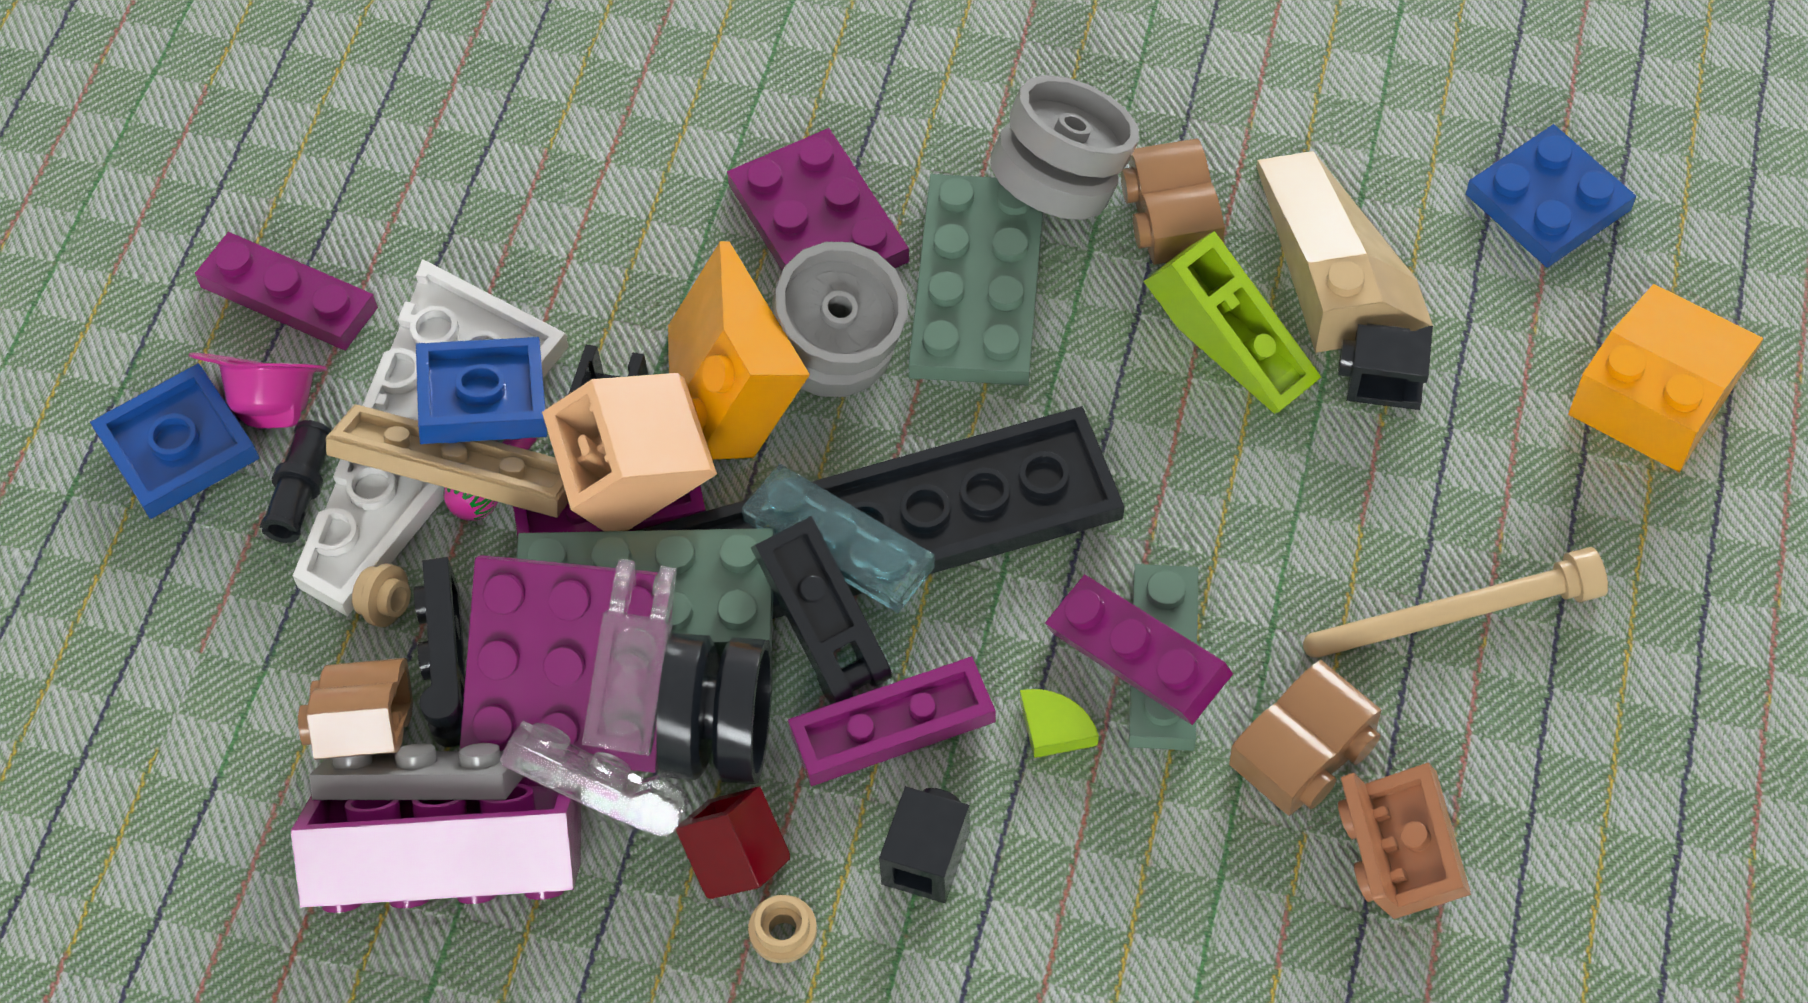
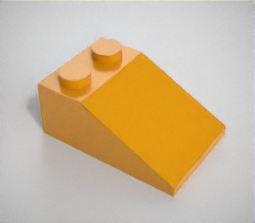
(733, 357)
(1663, 376)

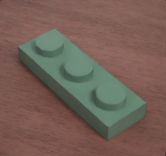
(1171, 598)

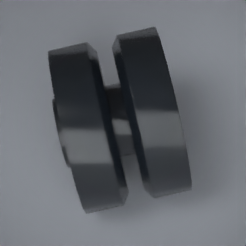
(714, 708)

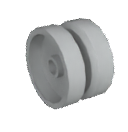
(1064, 147)
(841, 315)

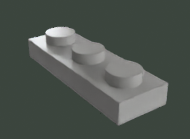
(416, 774)

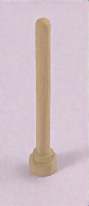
(1577, 577)

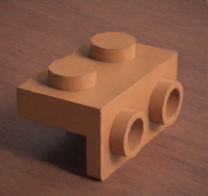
(1403, 841)

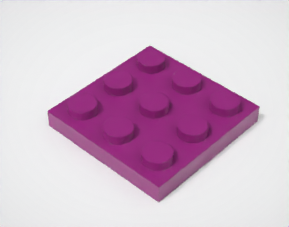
(537, 648)

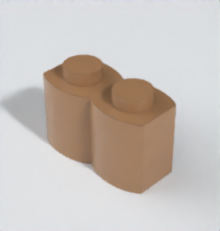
(1171, 198)
(357, 709)
(1306, 738)

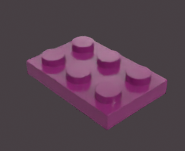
(813, 197)

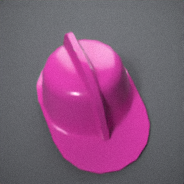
(264, 392)

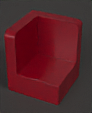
(733, 843)

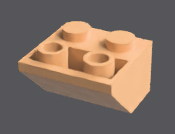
(628, 447)

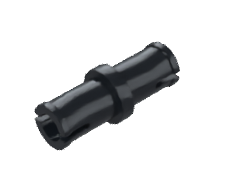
(296, 482)

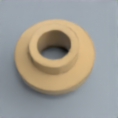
(381, 594)
(782, 910)

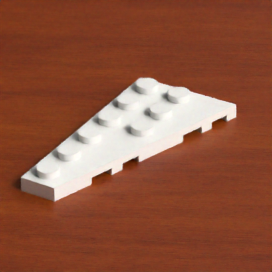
(379, 511)

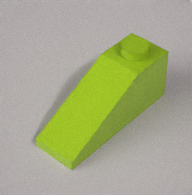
(1232, 322)

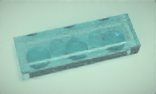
(865, 550)

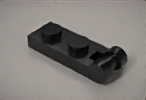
(821, 609)
(443, 654)

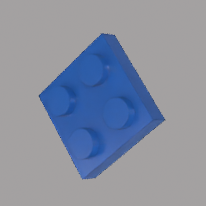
(1550, 195)
(480, 390)
(174, 440)

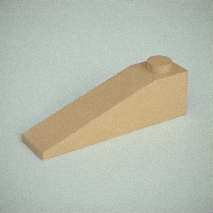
(1336, 255)

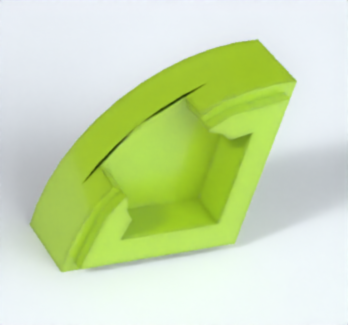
(1056, 723)

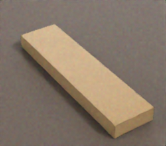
(471, 467)

